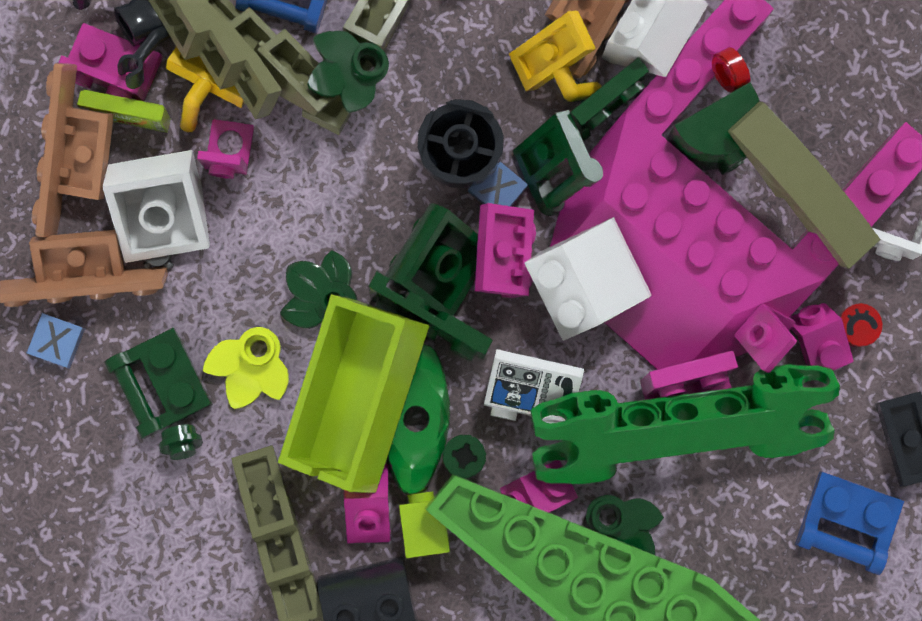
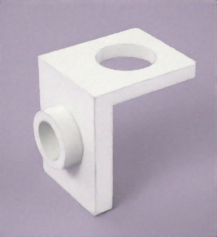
(896, 247)

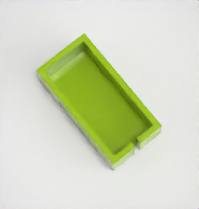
(353, 394)

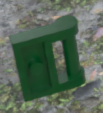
(610, 97)
(549, 151)
(171, 376)

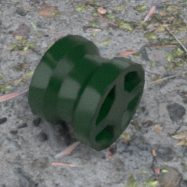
(462, 461)

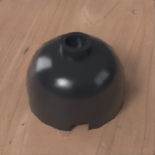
(460, 143)

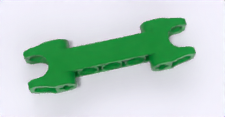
(606, 433)

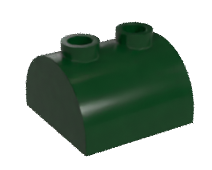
(706, 136)
(437, 260)

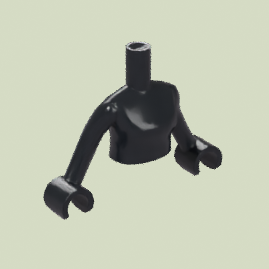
(139, 25)

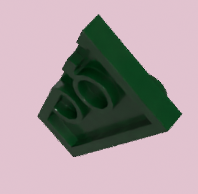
(465, 340)

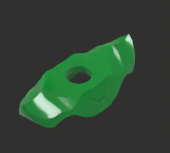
(416, 454)

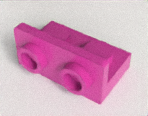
(97, 60)
(502, 249)
(690, 377)

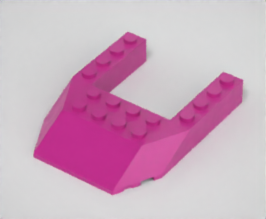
(689, 237)

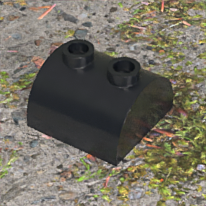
(368, 593)

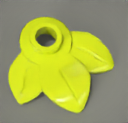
(246, 373)

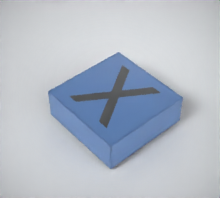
(500, 188)
(55, 340)

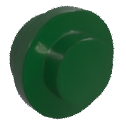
(180, 442)

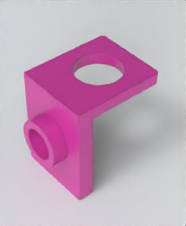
(222, 164)
(766, 336)
(368, 514)

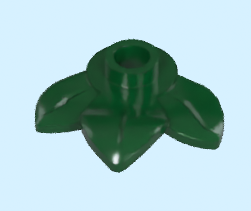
(341, 69)
(313, 287)
(631, 520)

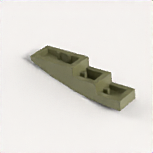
(372, 23)
(280, 54)
(230, 60)
(804, 184)
(277, 535)

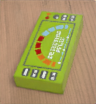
(127, 110)

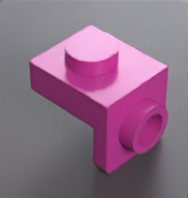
(822, 337)
(539, 493)

